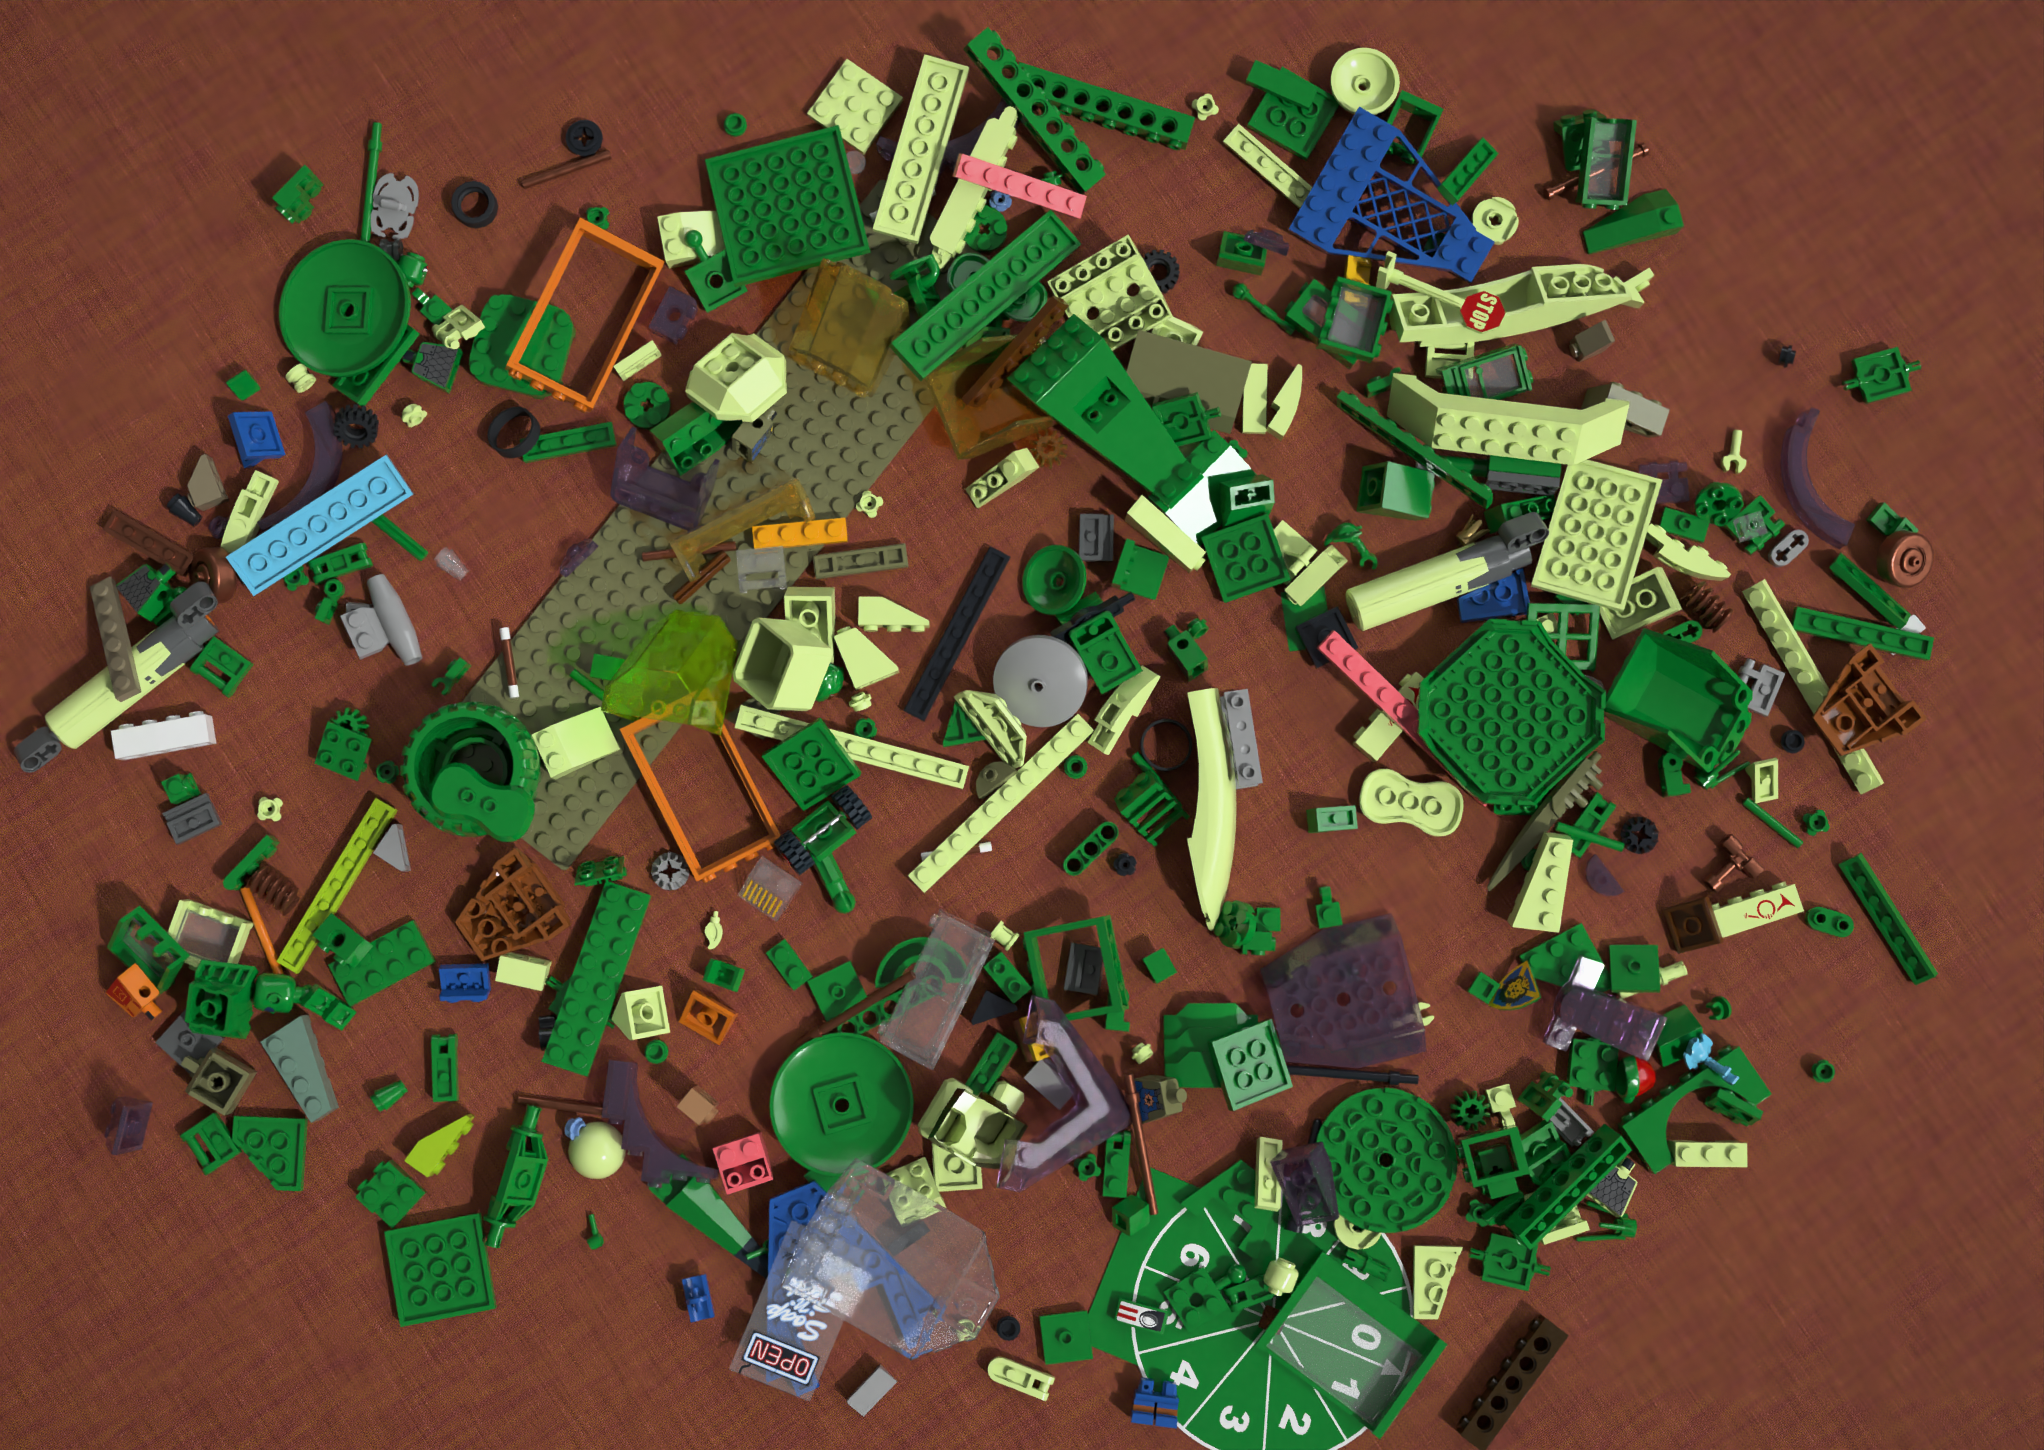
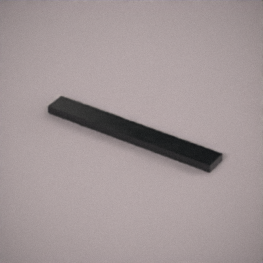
(957, 634)

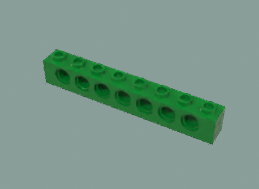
(1116, 103)
(1036, 125)

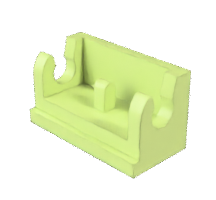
(523, 970)

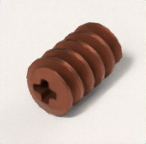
(1708, 605)
(273, 890)

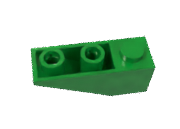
(1498, 515)

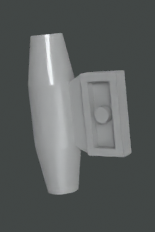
(383, 624)

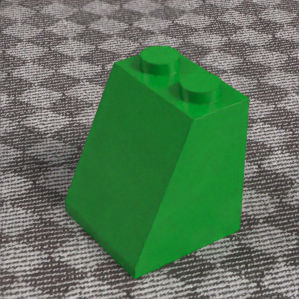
(1395, 491)

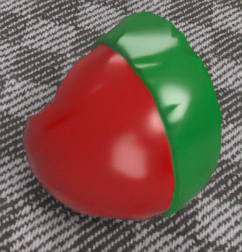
(1634, 1077)

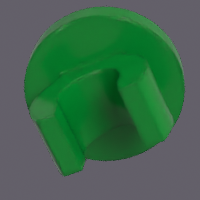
(1720, 1007)

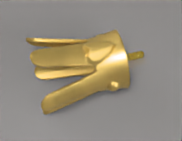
(1467, 535)

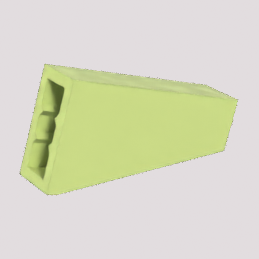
(1165, 534)

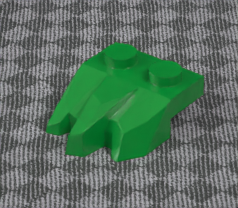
(1543, 1151)

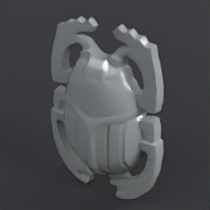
(394, 205)

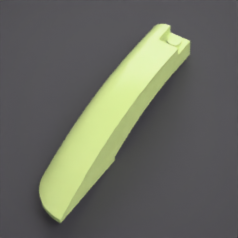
(1530, 299)
(1215, 818)

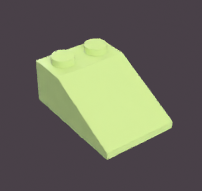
(676, 225)
(1647, 602)
(814, 610)
(575, 742)

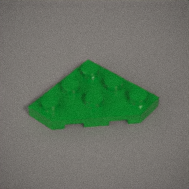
(1557, 957)
(274, 1147)

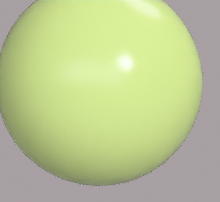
(597, 1150)

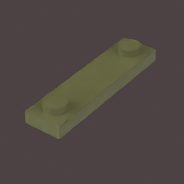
(860, 561)

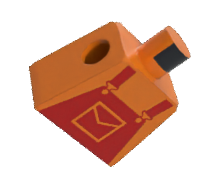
(135, 993)

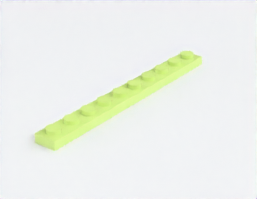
(1805, 674)
(859, 748)
(1001, 803)

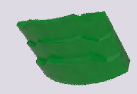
(1187, 1039)

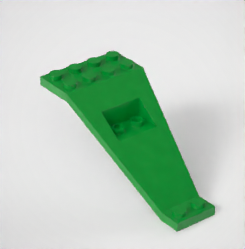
(1075, 380)

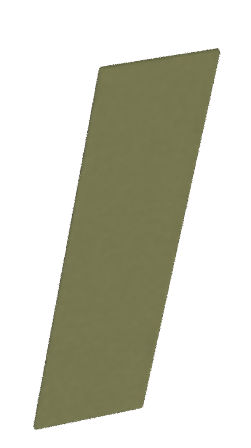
(613, 598)

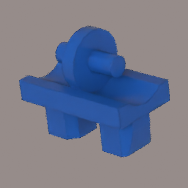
(698, 1298)

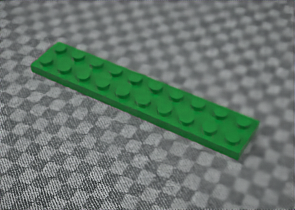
(985, 295)

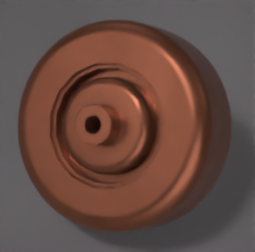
(1904, 559)
(213, 568)

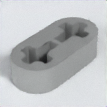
(1784, 544)

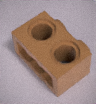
(699, 1105)

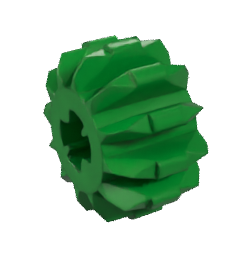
(352, 718)
(1466, 1103)

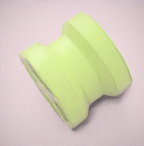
(300, 378)

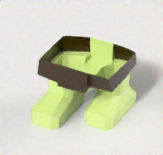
(981, 1121)

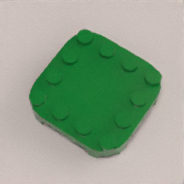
(504, 323)

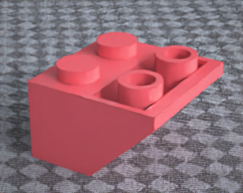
(743, 1162)

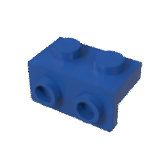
(464, 982)

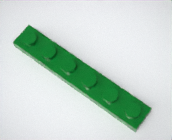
(1862, 633)
(1888, 919)

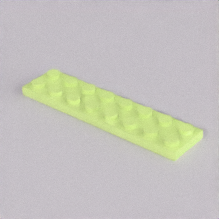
(921, 149)

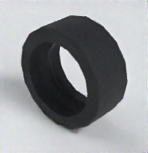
(467, 188)

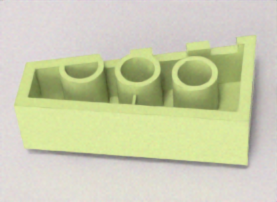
(1543, 892)

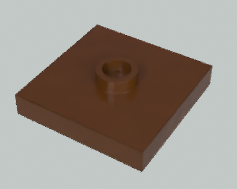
(1693, 925)

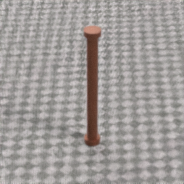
(1550, 192)

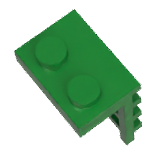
(1140, 798)

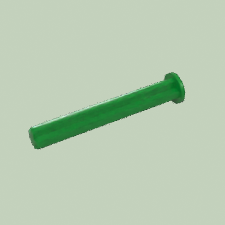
(400, 537)

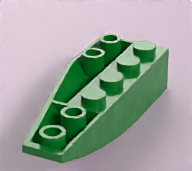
(692, 436)

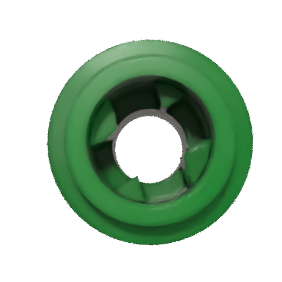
(388, 1095)

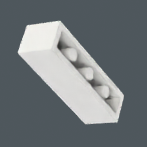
(164, 736)

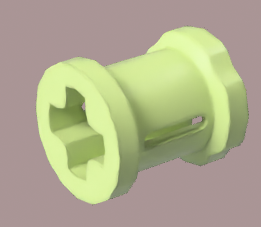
(1004, 935)

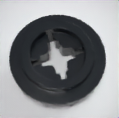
(576, 131)
(1630, 840)

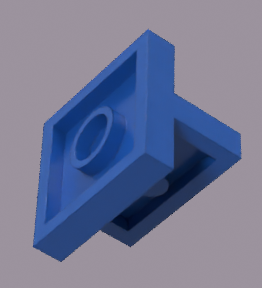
(256, 437)

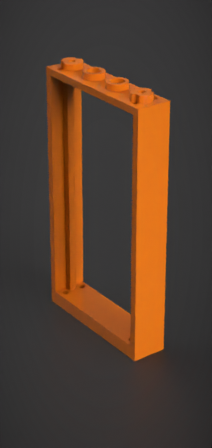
(624, 249)
(728, 862)

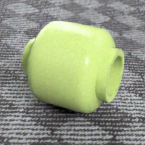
(1280, 1276)

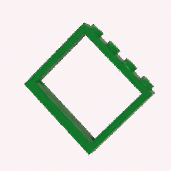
(1110, 959)

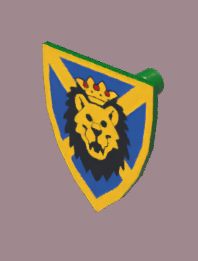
(1516, 989)

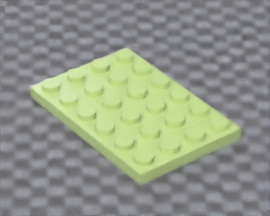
(1597, 534)

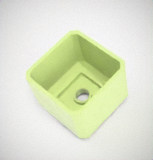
(782, 664)

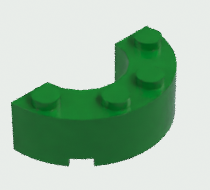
(898, 960)

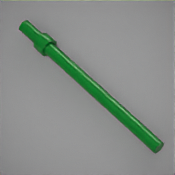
(375, 148)

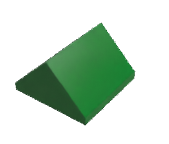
(1241, 255)
(1675, 1035)

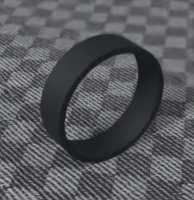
(501, 419)
(1172, 722)

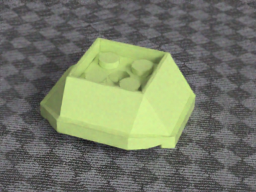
(738, 378)

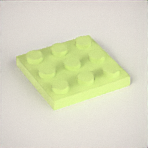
(857, 105)

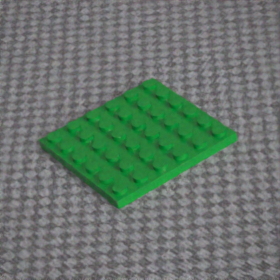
(787, 206)

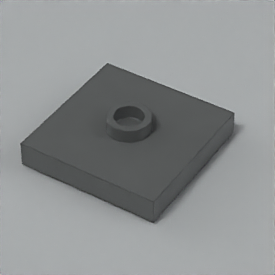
(181, 1042)

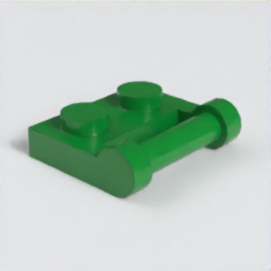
(227, 661)
(216, 1138)

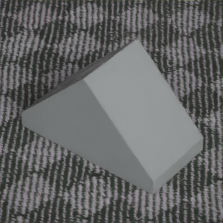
(394, 849)

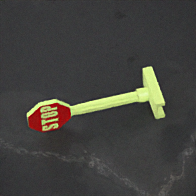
(1479, 311)

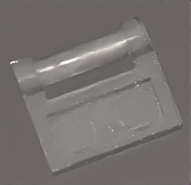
(761, 561)

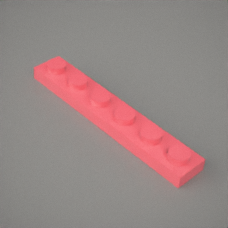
(1019, 186)

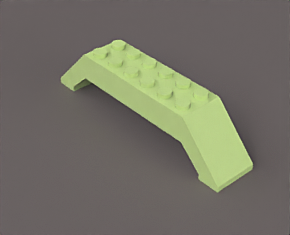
(1505, 426)

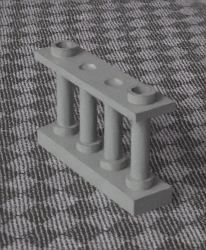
(1242, 738)

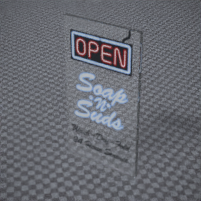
(786, 1334)

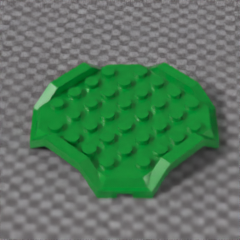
(1509, 713)

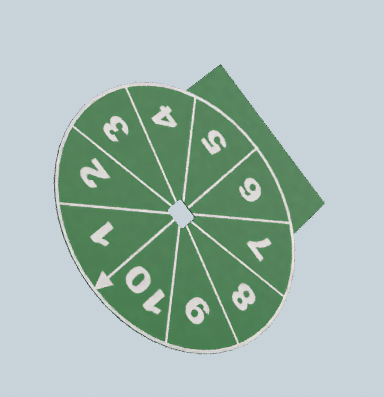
(1225, 1384)

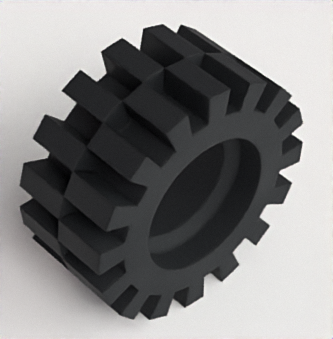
(1170, 265)
(356, 416)

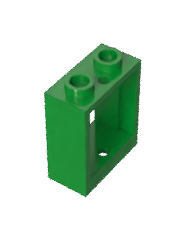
(1419, 108)
(1516, 1148)

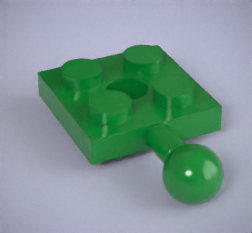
(700, 274)
(1202, 1283)

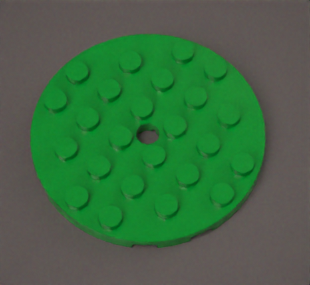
(1420, 1151)

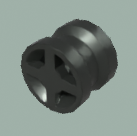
(394, 248)

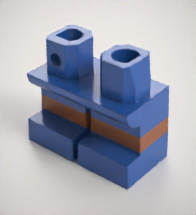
(1166, 1404)

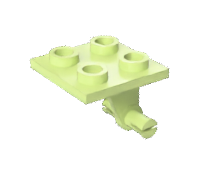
(1294, 549)

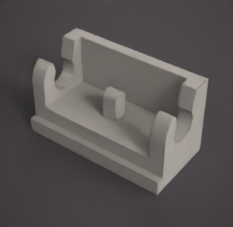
(1048, 1082)
(1570, 1125)

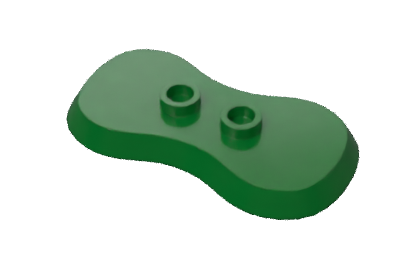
(1021, 310)
(499, 809)

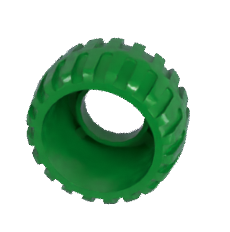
(448, 731)

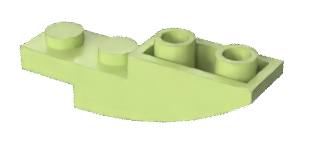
(248, 511)
(1690, 562)
(1121, 705)

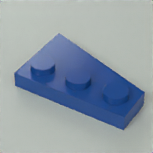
(1497, 600)

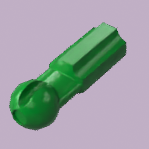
(833, 880)

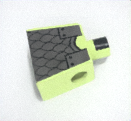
(1615, 1189)

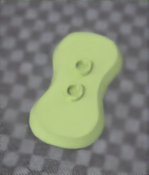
(1429, 806)

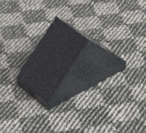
(992, 1007)

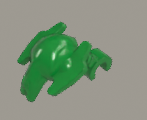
(1349, 533)

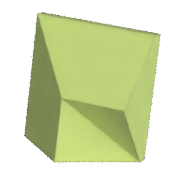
(642, 1013)

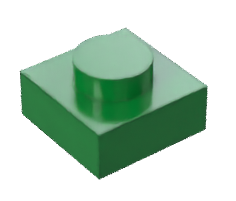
(1483, 987)

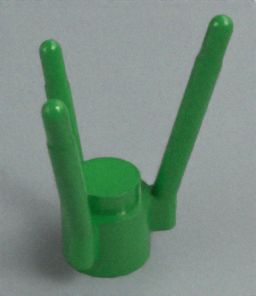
(1709, 779)
(1622, 1226)

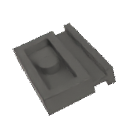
(1096, 537)
(192, 819)
(1084, 969)

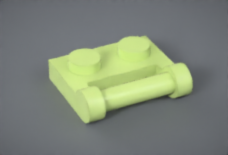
(1438, 360)

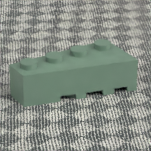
(302, 1067)

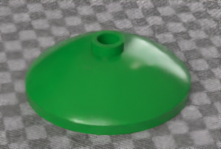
(1044, 575)

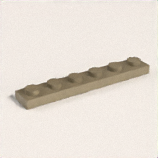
(115, 639)

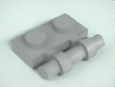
(1764, 687)

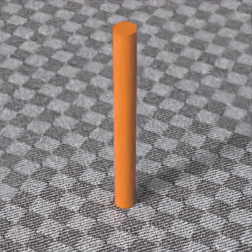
(261, 930)

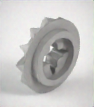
(661, 864)

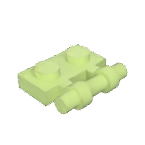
(457, 324)

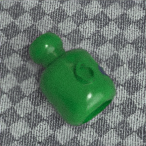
(278, 993)

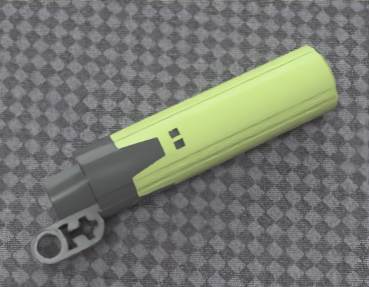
(1446, 574)

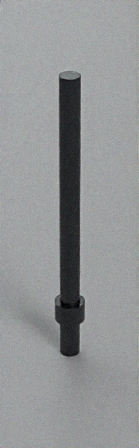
(1392, 1077)

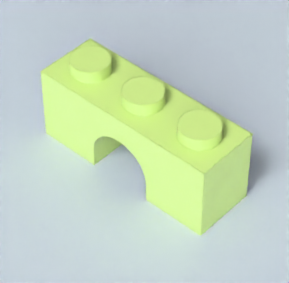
(1708, 1154)

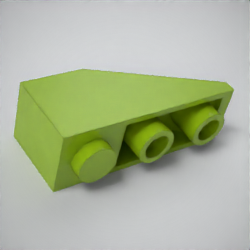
(432, 1150)

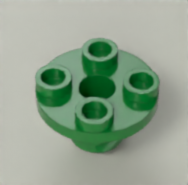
(1718, 503)

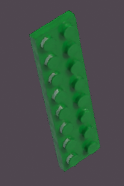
(596, 979)

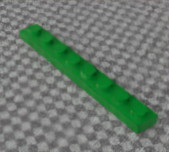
(1421, 453)

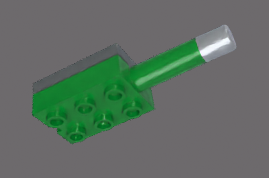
(1510, 473)

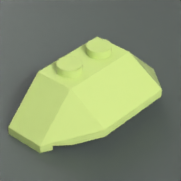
(996, 724)

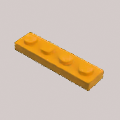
(800, 534)

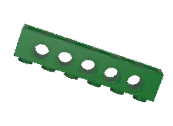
(1567, 1186)

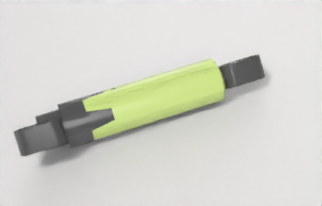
(155, 660)

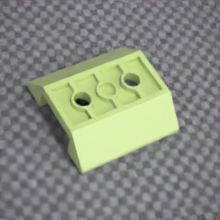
(1104, 283)

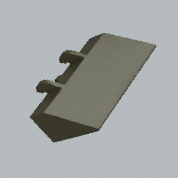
(1173, 368)

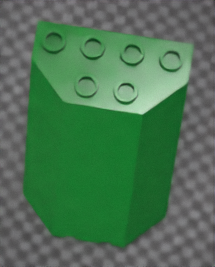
(1680, 699)

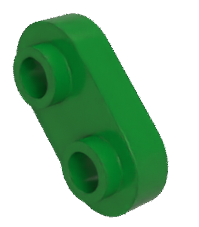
(1830, 922)

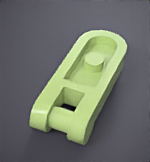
(1020, 1377)

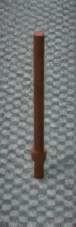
(818, 1030)
(1132, 1098)

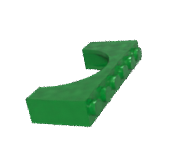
(1647, 1126)

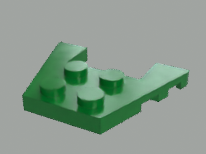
(1235, 1191)

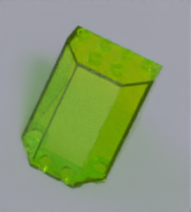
(676, 673)

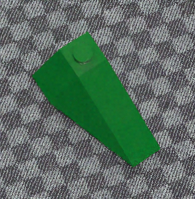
(1642, 220)

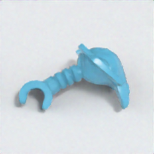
(1699, 1051)

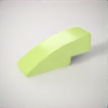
(1286, 404)

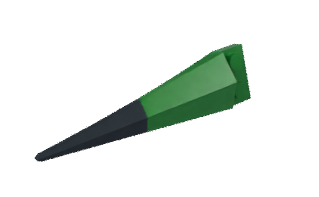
(710, 1214)

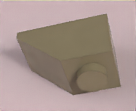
(1591, 341)
(206, 485)

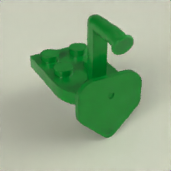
(919, 286)

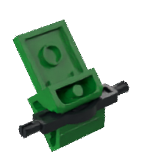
(1098, 639)

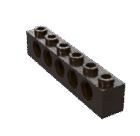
(1511, 1396)

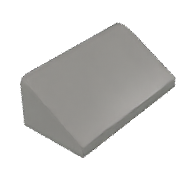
(871, 1390)

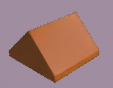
(707, 1017)

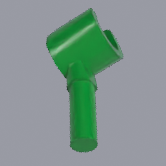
(596, 1240)
(761, 1251)

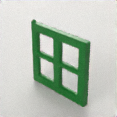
(1562, 636)

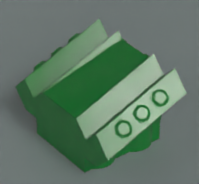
(221, 999)

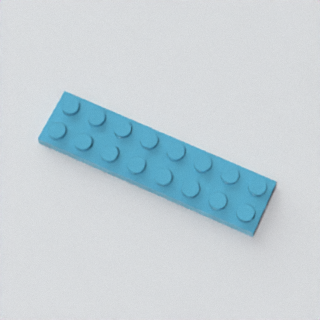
(319, 525)

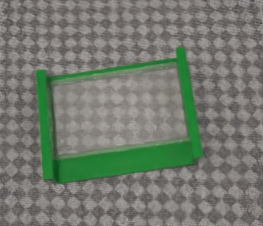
(1351, 1344)

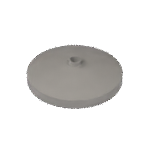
(1046, 662)

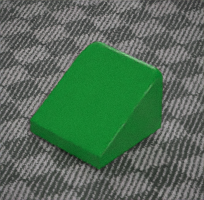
(243, 385)

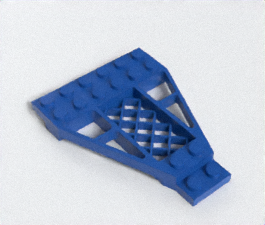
(1343, 183)

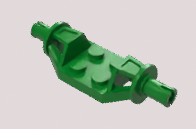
(520, 1177)

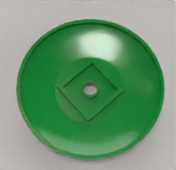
(317, 301)
(835, 1070)

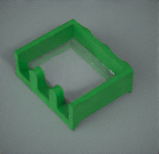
(1355, 319)
(148, 945)

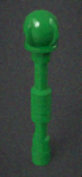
(1240, 291)

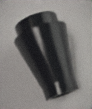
(182, 508)

